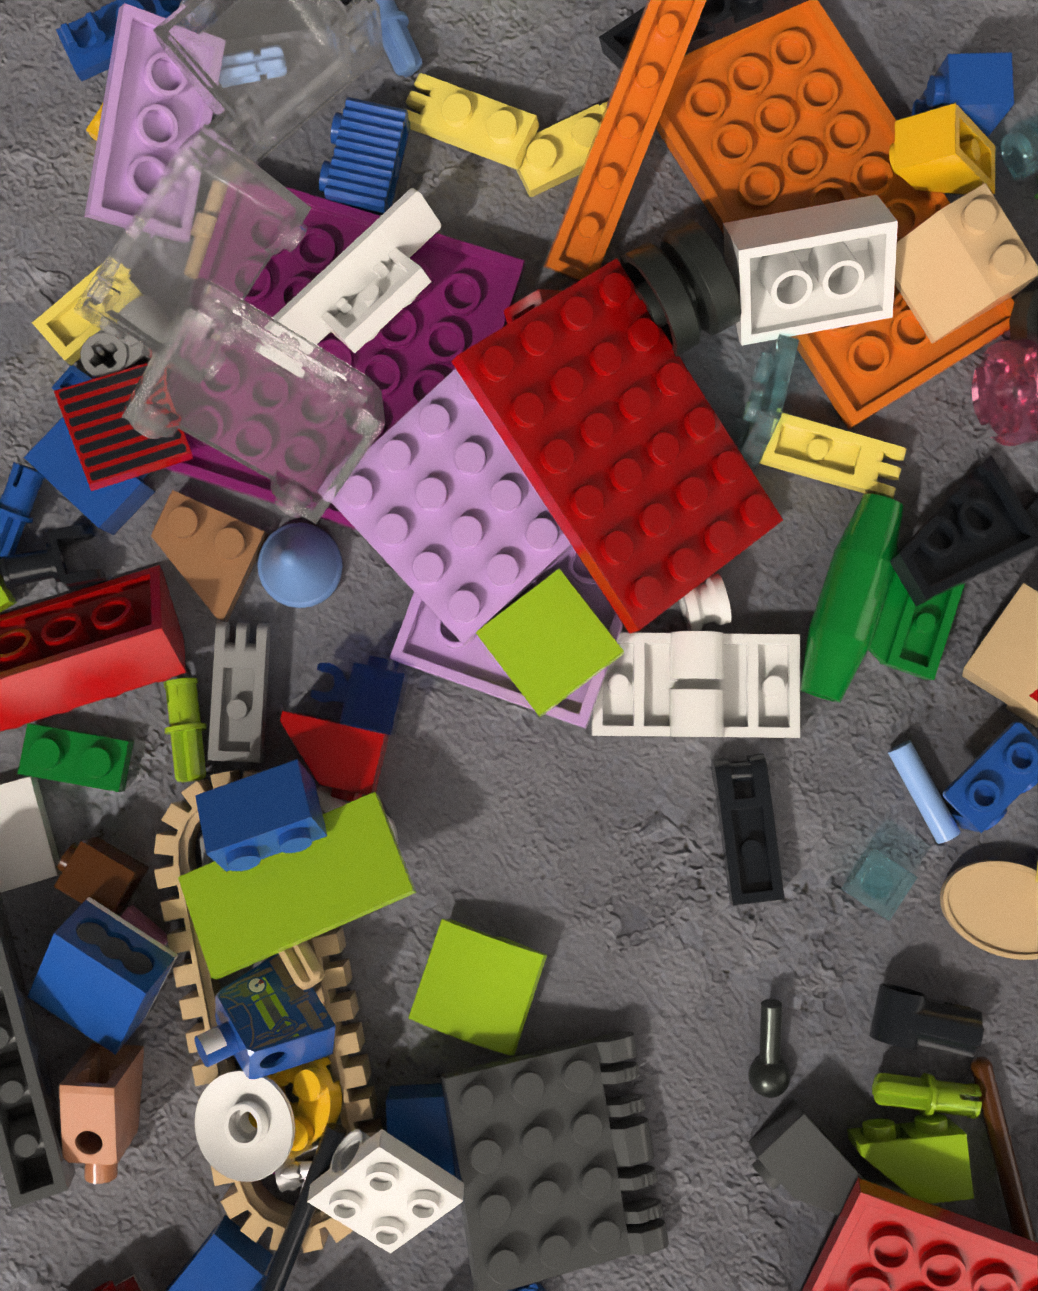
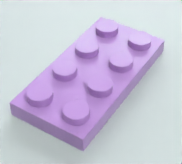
(143, 119)

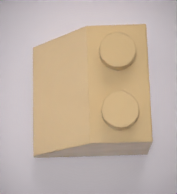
(961, 264)

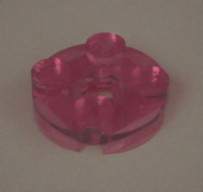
(1008, 366)

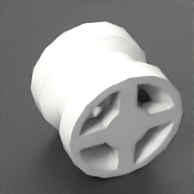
(706, 604)

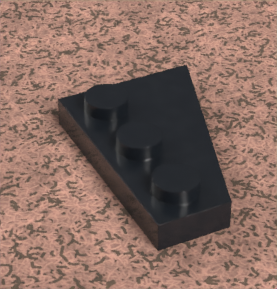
(966, 536)

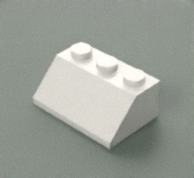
(812, 268)

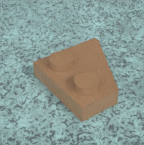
(208, 550)

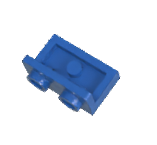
(994, 779)

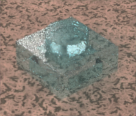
(879, 883)

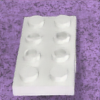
(701, 686)

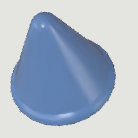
(300, 565)

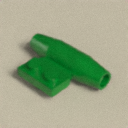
(870, 609)

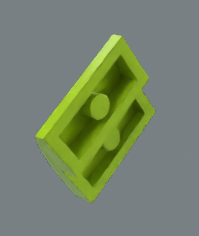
(477, 987)

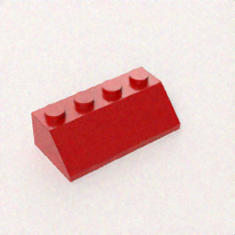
(88, 647)

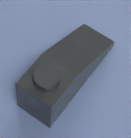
(804, 1160)

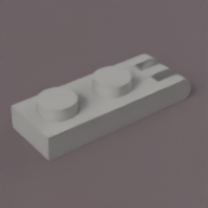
(239, 694)

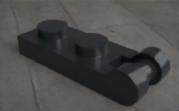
(748, 831)

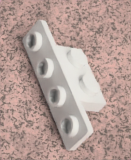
(368, 279)

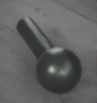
(768, 1072)

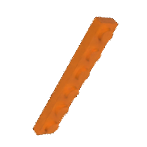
(623, 136)

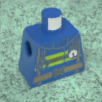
(267, 1023)

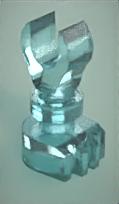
(1020, 152)

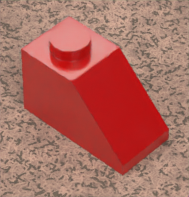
(338, 753)

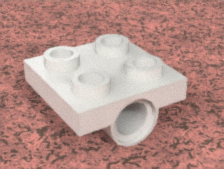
(384, 1189)

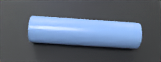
(924, 792)

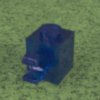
(370, 696)

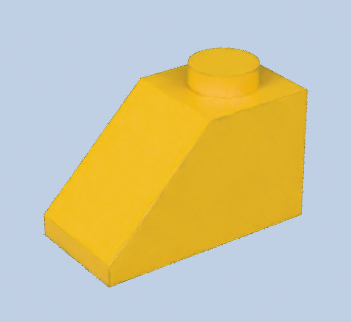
(943, 152)

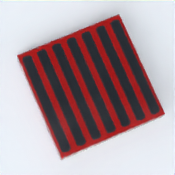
(105, 440)

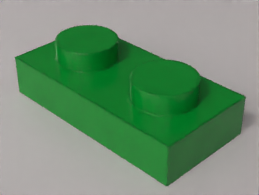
(75, 757)

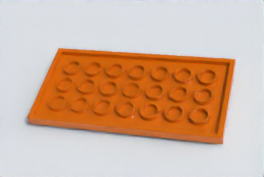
(795, 124)

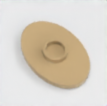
(994, 907)

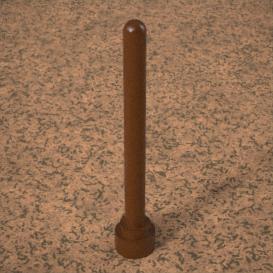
(1002, 1149)

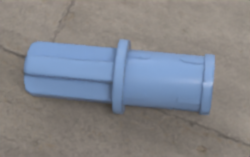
(397, 39)

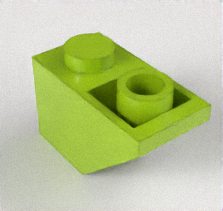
(920, 1156)

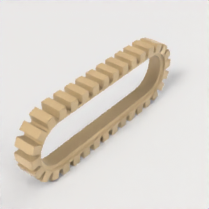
(349, 1039)

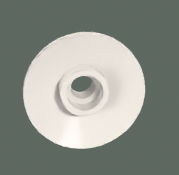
(230, 1139)

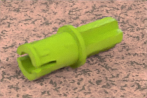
(185, 729)
(926, 1094)

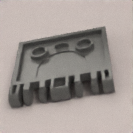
(545, 1160)

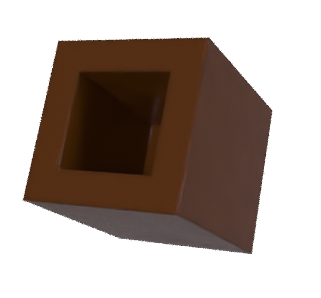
(101, 873)

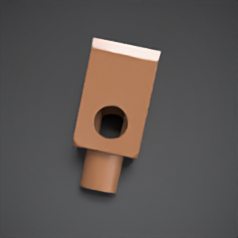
(101, 1109)

